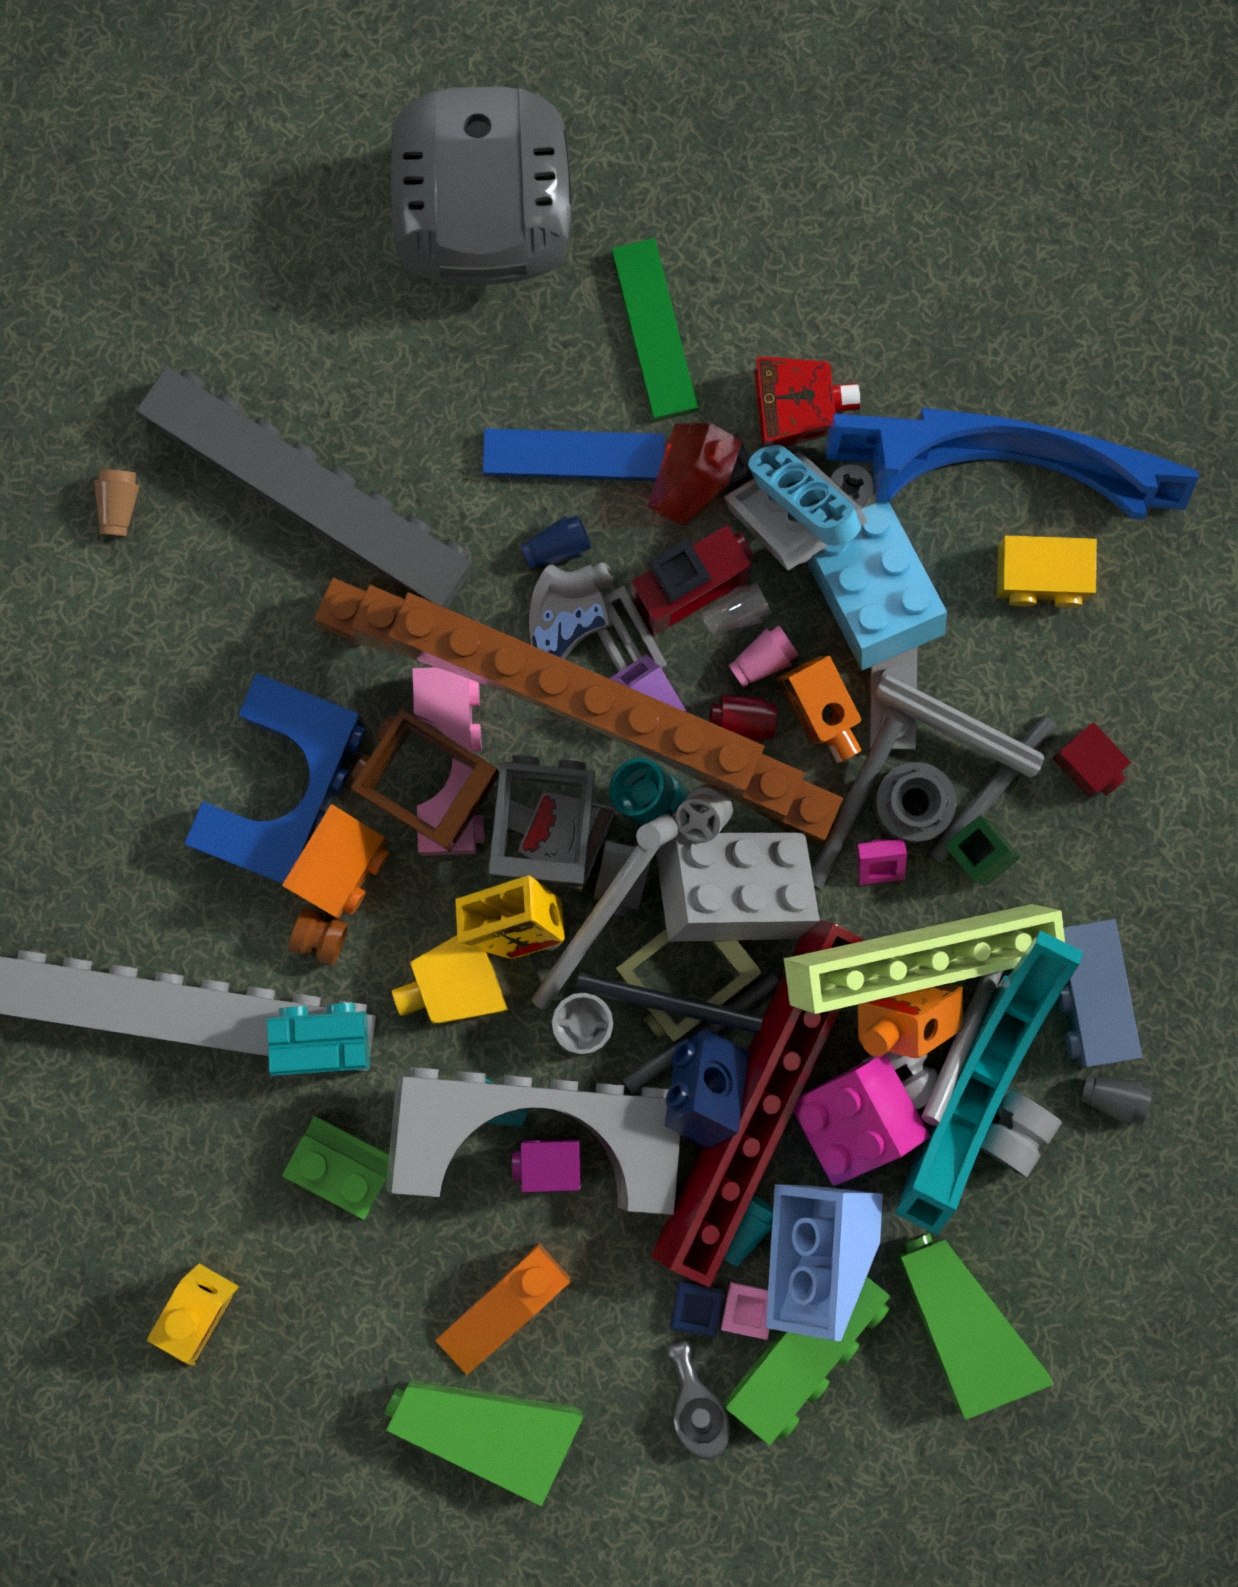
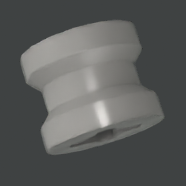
(855, 475)
(699, 824)

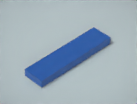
(572, 454)

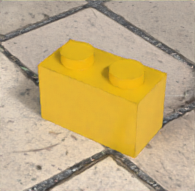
(1046, 570)

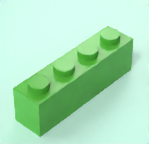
(796, 1370)

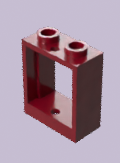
(727, 563)

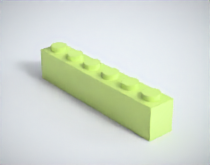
(916, 958)

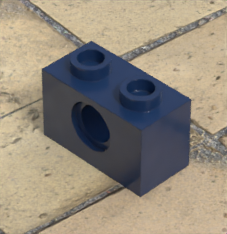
(706, 1088)

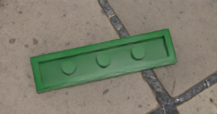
(654, 330)

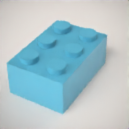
(879, 590)

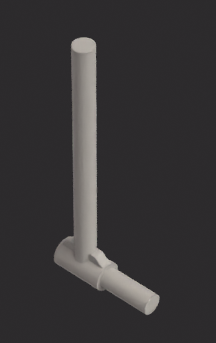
(649, 839)

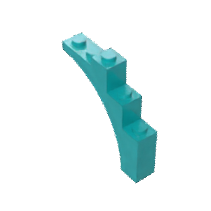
(1000, 1044)

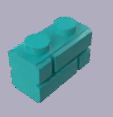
(318, 1042)

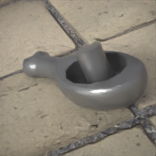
(699, 1413)

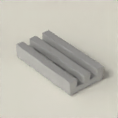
(622, 595)

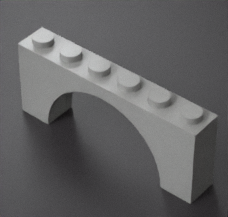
(439, 1114)

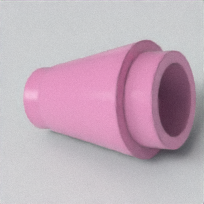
(764, 657)

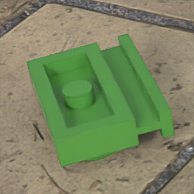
(338, 1167)

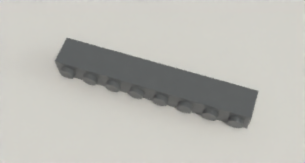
(304, 489)

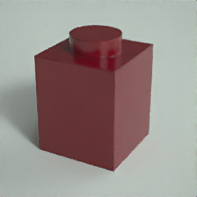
(1093, 761)

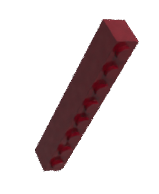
(729, 1172)

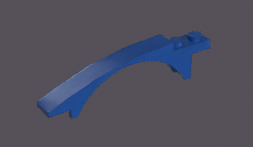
(911, 447)

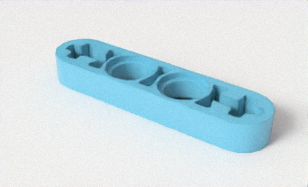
(807, 491)

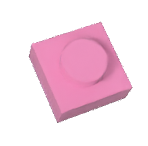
(746, 1311)

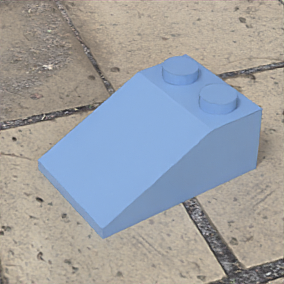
(820, 1257)

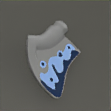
(568, 607)

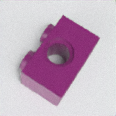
(548, 1165)

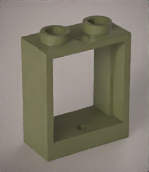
(658, 1020)

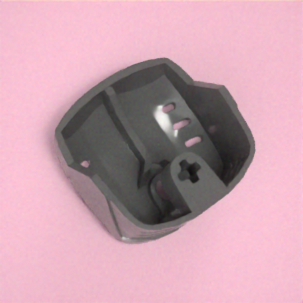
(480, 186)

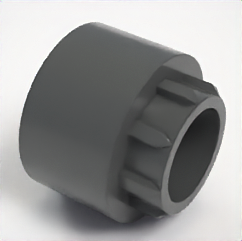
(931, 786)

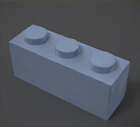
(1099, 998)

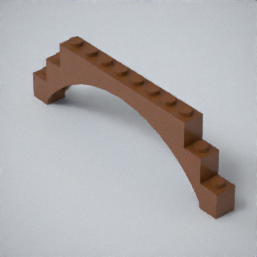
(655, 728)

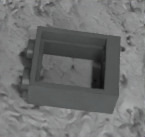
(528, 769)

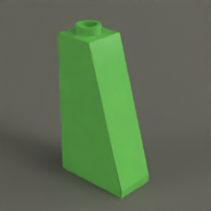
(971, 1338)
(489, 1434)

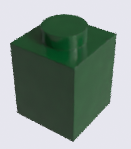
(982, 851)

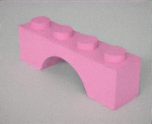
(446, 703)

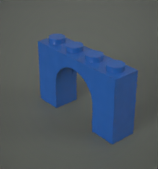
(326, 737)

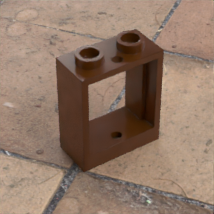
(465, 805)

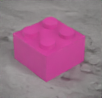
(860, 1120)

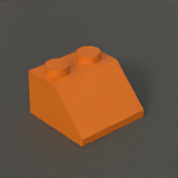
(337, 863)

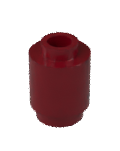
(745, 716)

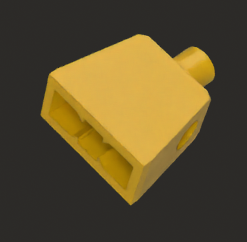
(452, 985)

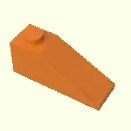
(503, 1309)

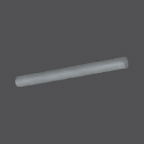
(960, 1048)

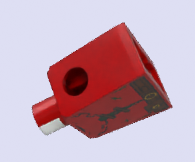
(798, 399)

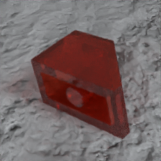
(693, 470)

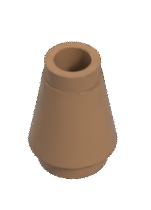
(115, 500)

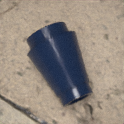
(557, 543)

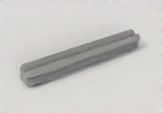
(958, 726)

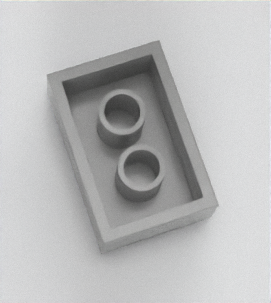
(737, 887)

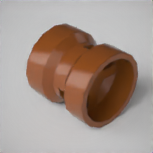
(316, 936)

